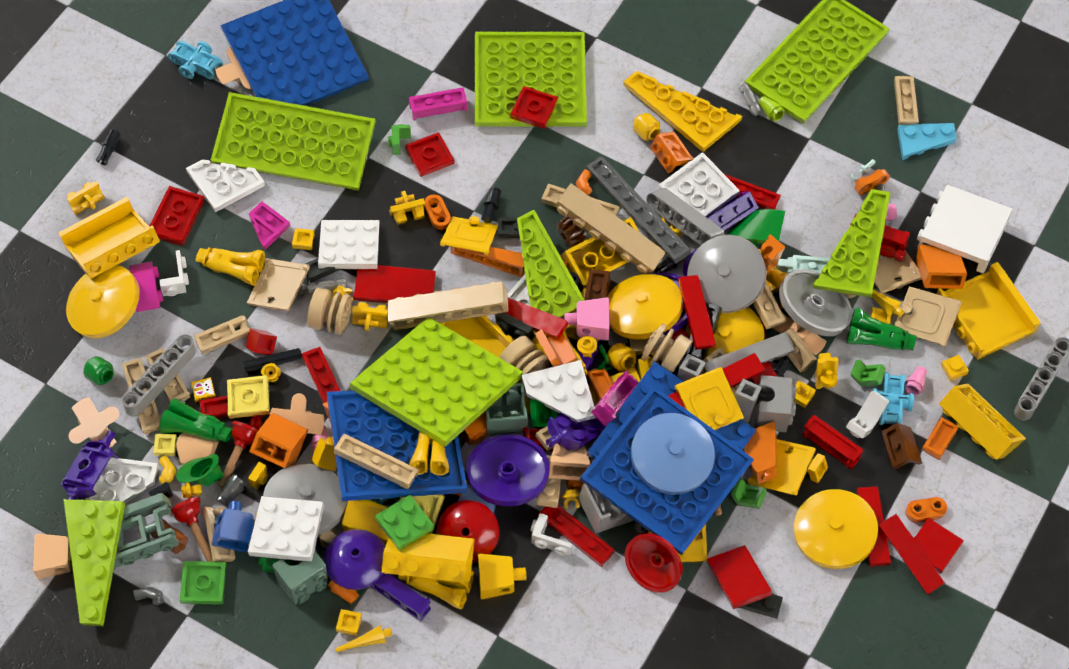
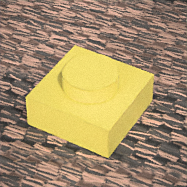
(165, 444)

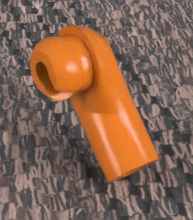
(582, 182)

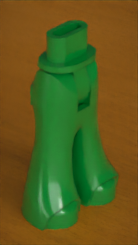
(887, 337)
(188, 420)

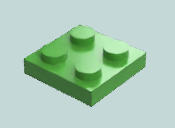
(404, 522)
(203, 582)

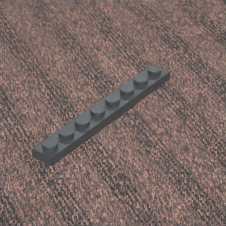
(639, 210)

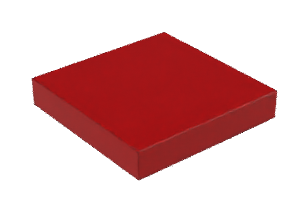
(534, 107)
(429, 154)
(938, 544)

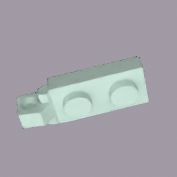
(802, 262)

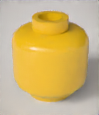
(646, 126)
(621, 357)

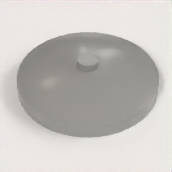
(729, 272)
(814, 309)
(310, 484)

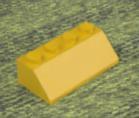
(593, 255)
(981, 421)
(361, 516)
(432, 558)

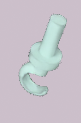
(863, 169)

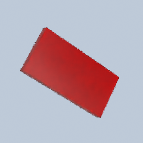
(392, 282)

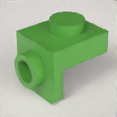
(398, 132)
(867, 374)
(748, 495)

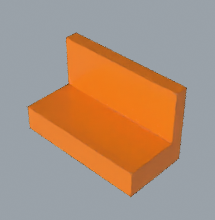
(557, 351)

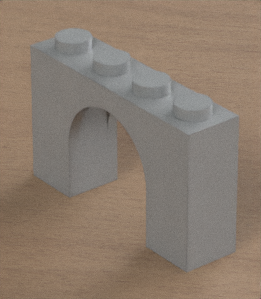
(746, 394)

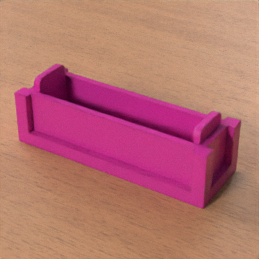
(438, 103)
(614, 398)

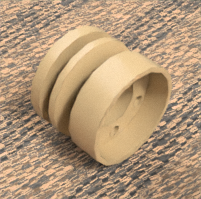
(325, 310)
(665, 348)
(524, 356)

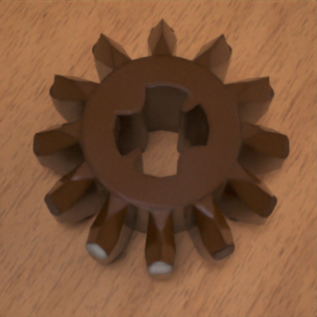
(571, 233)

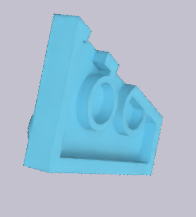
(922, 137)

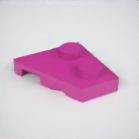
(267, 224)

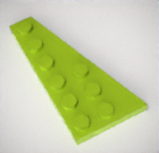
(857, 254)
(546, 275)
(93, 543)

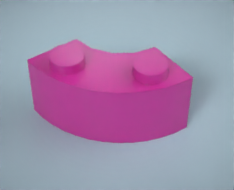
(146, 277)

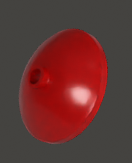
(477, 518)
(653, 563)

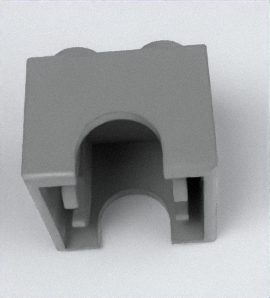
(776, 402)
(600, 511)

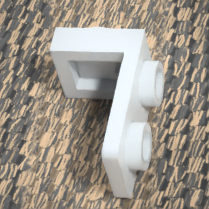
(176, 285)
(868, 415)
(542, 541)

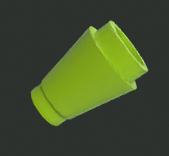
(772, 109)

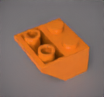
(279, 441)

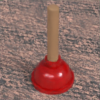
(243, 436)
(187, 513)

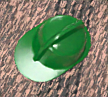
(201, 470)

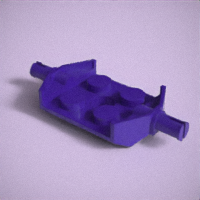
(571, 439)
(95, 456)

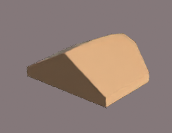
(194, 447)

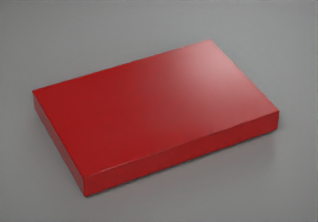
(176, 215)
(739, 577)

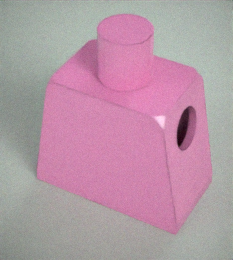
(591, 318)

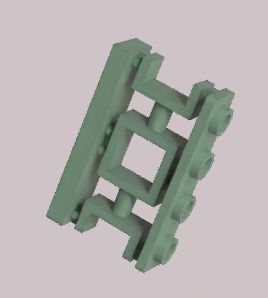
(135, 515)

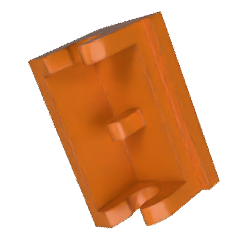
(771, 252)

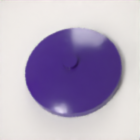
(508, 470)

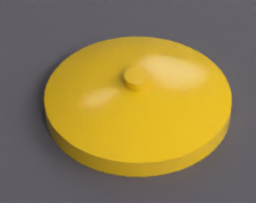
(103, 303)
(643, 304)
(736, 331)
(835, 529)

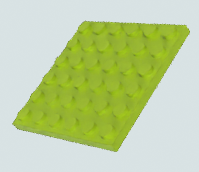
(535, 60)
(436, 381)

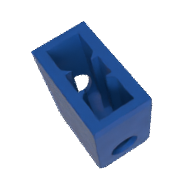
(233, 528)

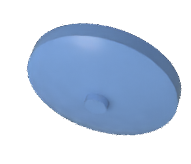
(672, 453)

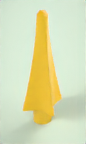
(888, 304)
(375, 636)

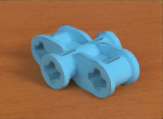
(195, 59)
(893, 391)

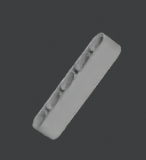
(683, 216)
(765, 350)
(160, 366)
(1039, 385)

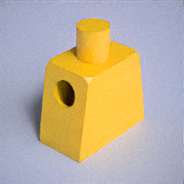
(498, 575)

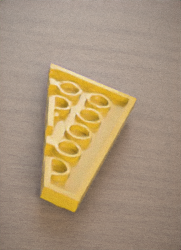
(683, 111)

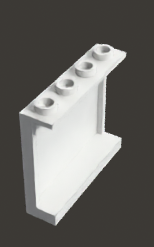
(965, 225)

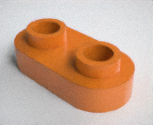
(865, 184)
(437, 213)
(926, 509)

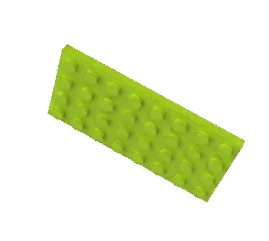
(817, 57)
(294, 141)

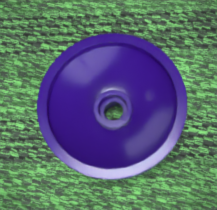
(355, 571)

